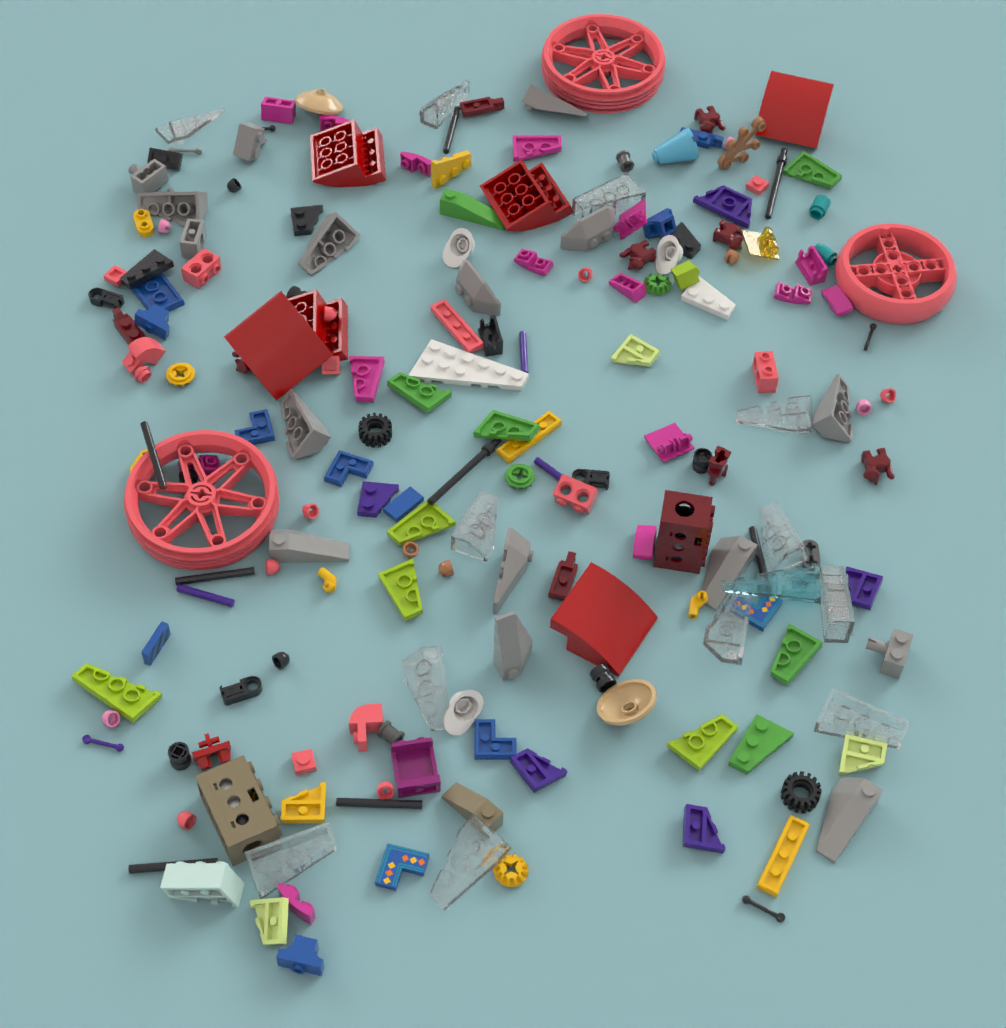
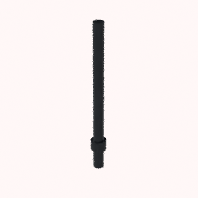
(781, 162)
(485, 451)

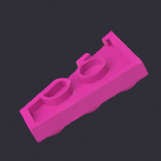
(535, 145)
(366, 376)

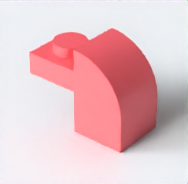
(142, 351)
(365, 720)

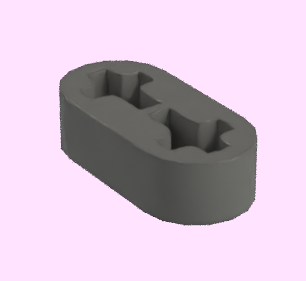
(814, 557)

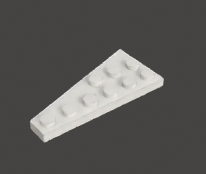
(463, 368)

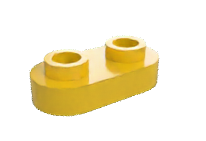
(143, 223)

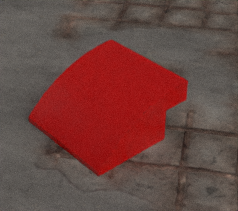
(795, 108)
(347, 156)
(526, 197)
(332, 333)
(278, 345)
(603, 619)

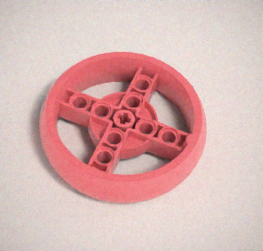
(896, 273)

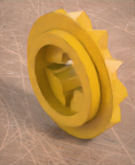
(180, 368)
(511, 879)

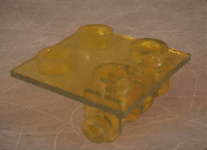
(761, 244)

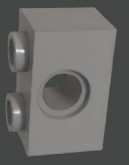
(192, 237)

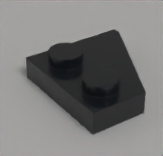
(305, 219)
(687, 241)

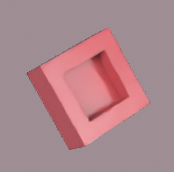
(757, 185)
(113, 275)
(331, 365)
(303, 762)

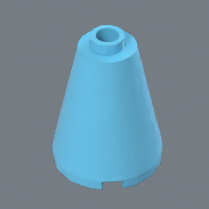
(677, 149)

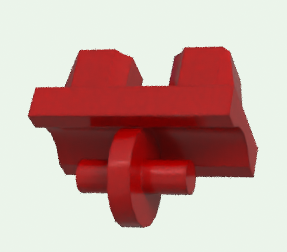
(221, 750)

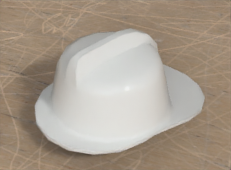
(458, 247)
(668, 254)
(462, 711)

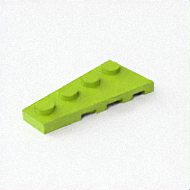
(117, 693)

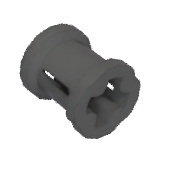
(623, 158)
(390, 733)

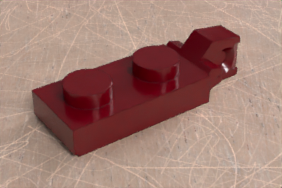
(481, 106)
(126, 326)
(564, 578)

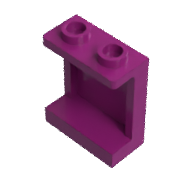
(415, 767)

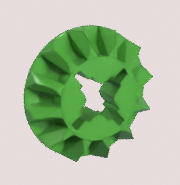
(651, 286)
(514, 471)

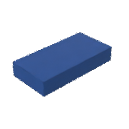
(403, 504)

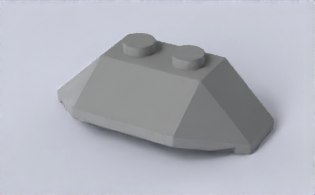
(590, 230)
(476, 291)

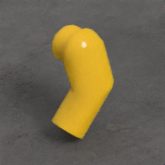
(329, 580)
(696, 603)

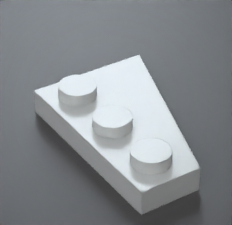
(708, 299)

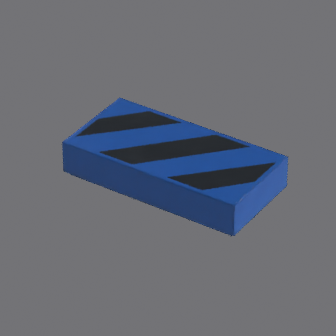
(156, 643)

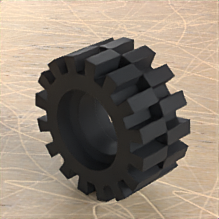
(375, 422)
(801, 781)

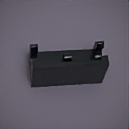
(491, 337)

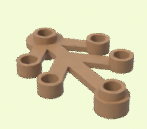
(726, 160)

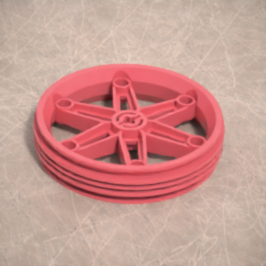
(603, 63)
(202, 500)

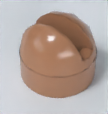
(731, 256)
(407, 546)
(445, 568)

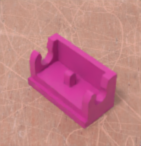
(278, 110)
(812, 266)

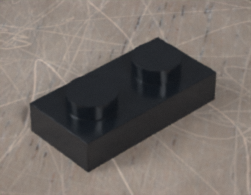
(168, 158)

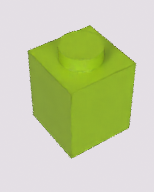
(685, 274)

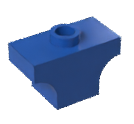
(660, 224)
(154, 321)
(301, 956)

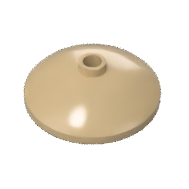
(319, 102)
(627, 702)

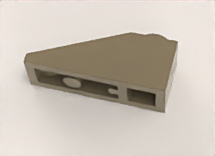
(469, 802)

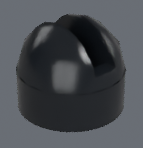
(234, 185)
(280, 660)

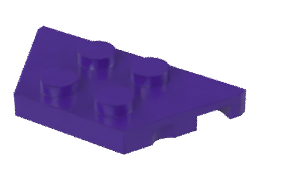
(727, 204)

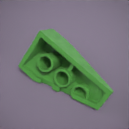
(468, 209)

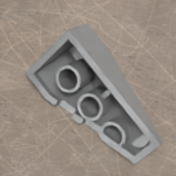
(833, 412)
(299, 547)

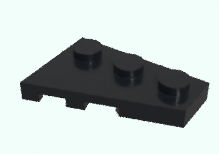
(146, 269)

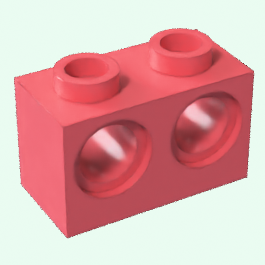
(201, 268)
(765, 372)
(578, 490)

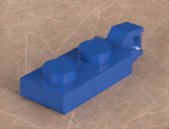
(706, 139)

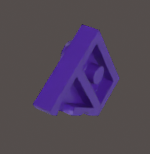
(375, 497)
(863, 587)
(536, 770)
(699, 830)

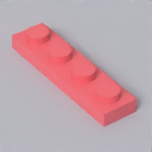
(456, 326)

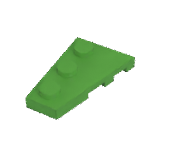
(812, 170)
(422, 395)
(506, 427)
(794, 654)
(758, 743)

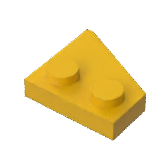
(305, 807)

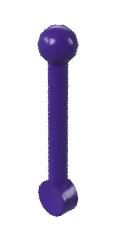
(87, 739)

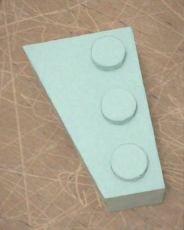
(202, 880)

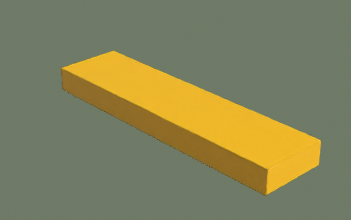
(514, 448)
(783, 856)

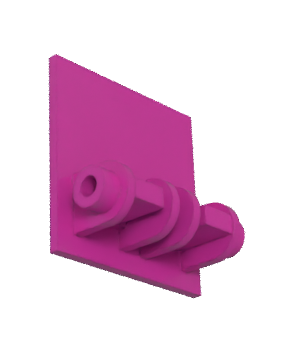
(631, 219)
(669, 442)

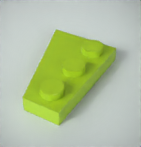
(420, 523)
(402, 588)
(703, 743)

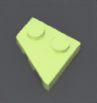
(635, 352)
(861, 754)
(272, 919)

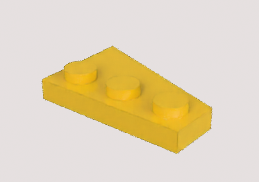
(449, 168)

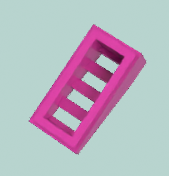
(629, 287)

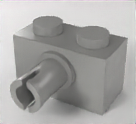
(248, 141)
(149, 177)
(893, 651)

